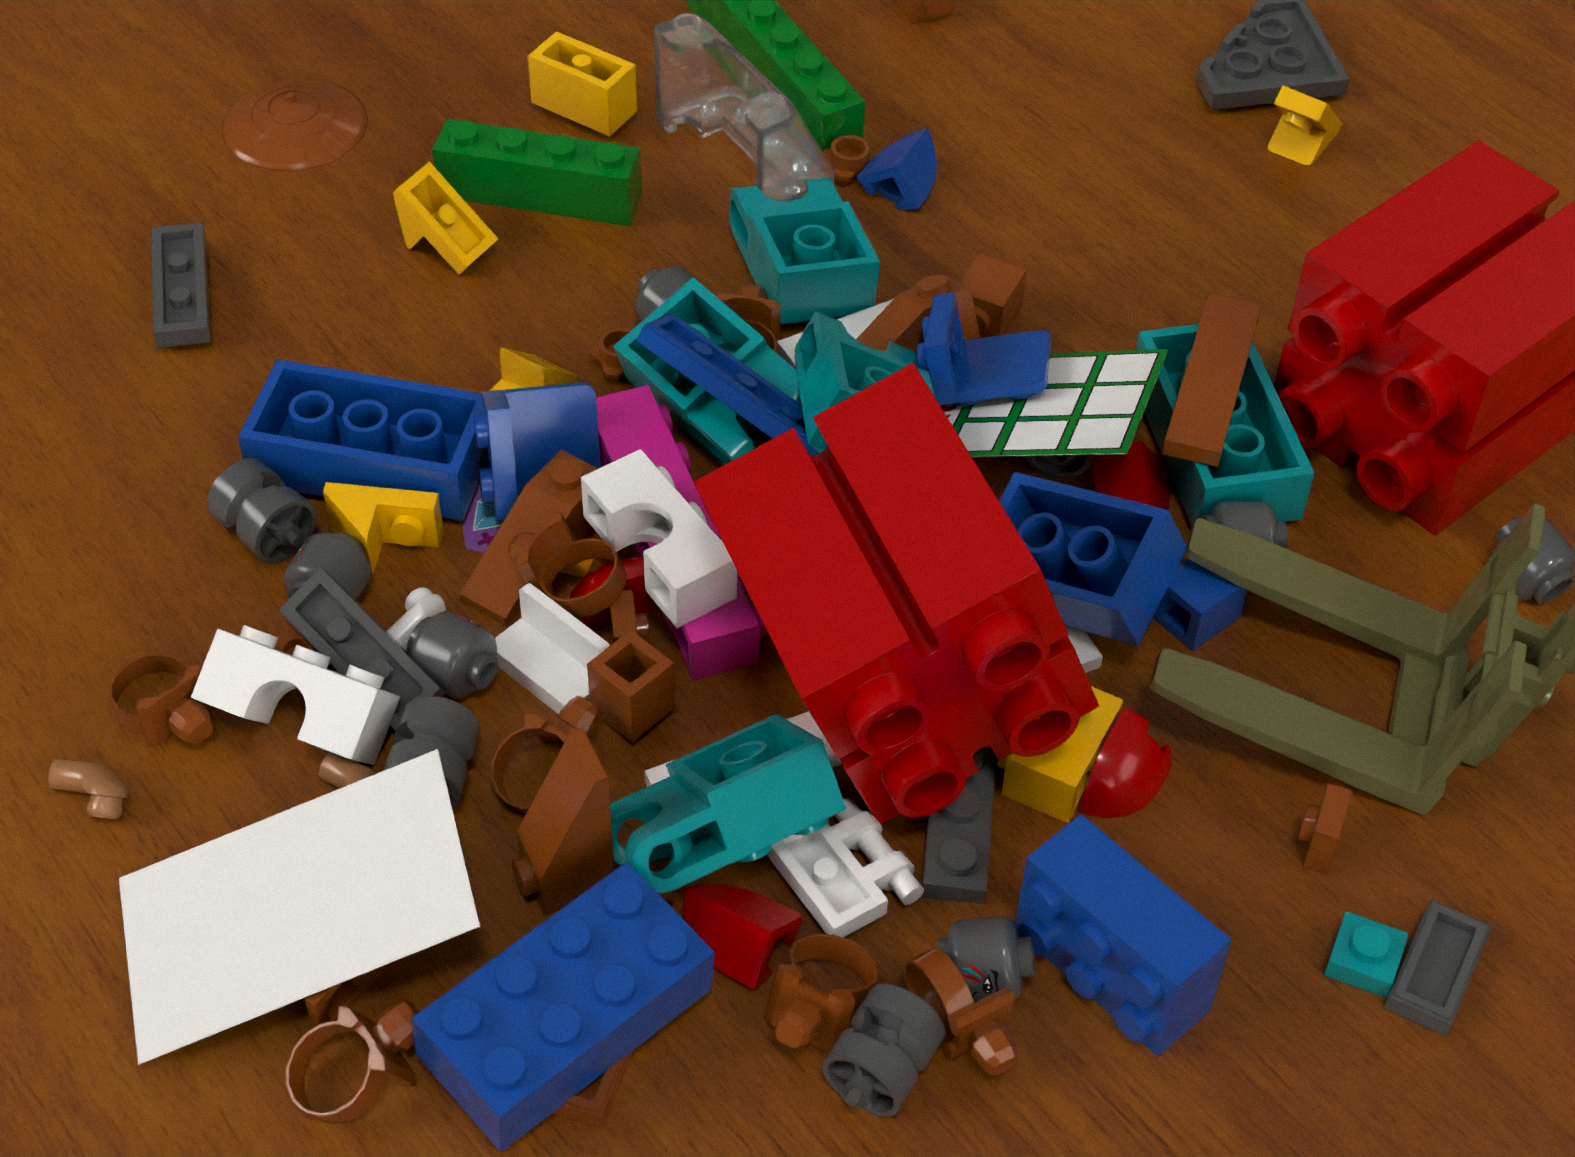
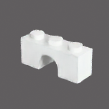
(639, 503)
(342, 711)

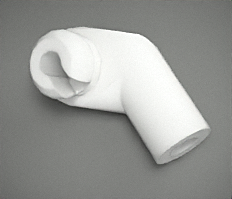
(419, 605)

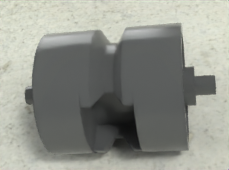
(261, 510)
(880, 1055)

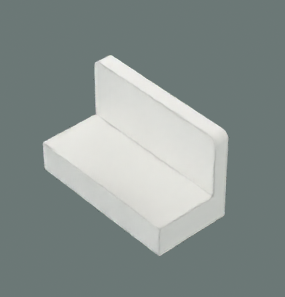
(548, 650)

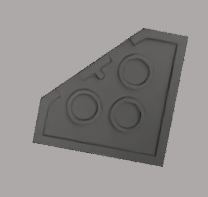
(1268, 50)

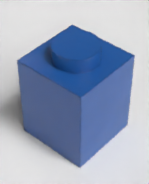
(1198, 604)

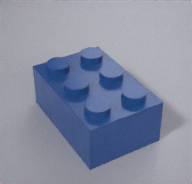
(1097, 553)
(1120, 935)

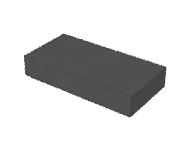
(1438, 967)

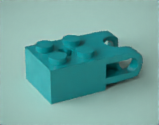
(806, 251)
(836, 366)
(691, 407)
(728, 803)

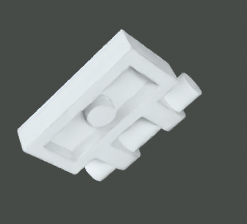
(831, 879)

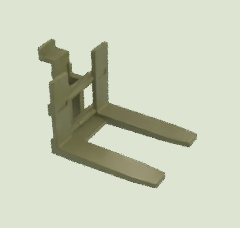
(1437, 708)

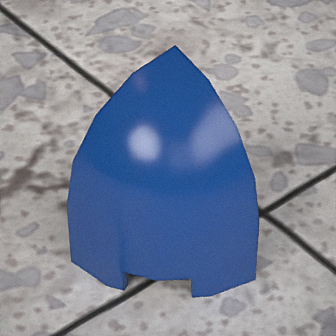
(903, 171)

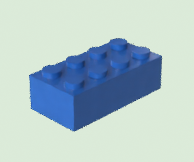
(366, 432)
(563, 1005)

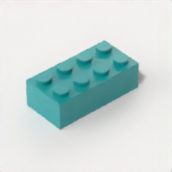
(1261, 448)

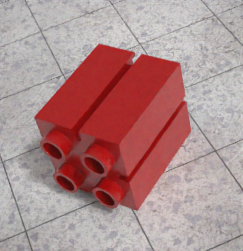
(1438, 338)
(899, 597)

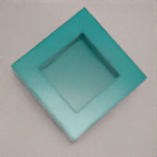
(1366, 954)

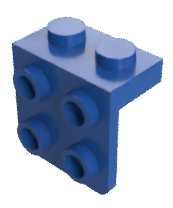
(980, 367)
(527, 430)

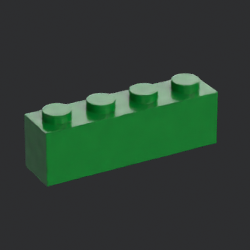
(540, 171)

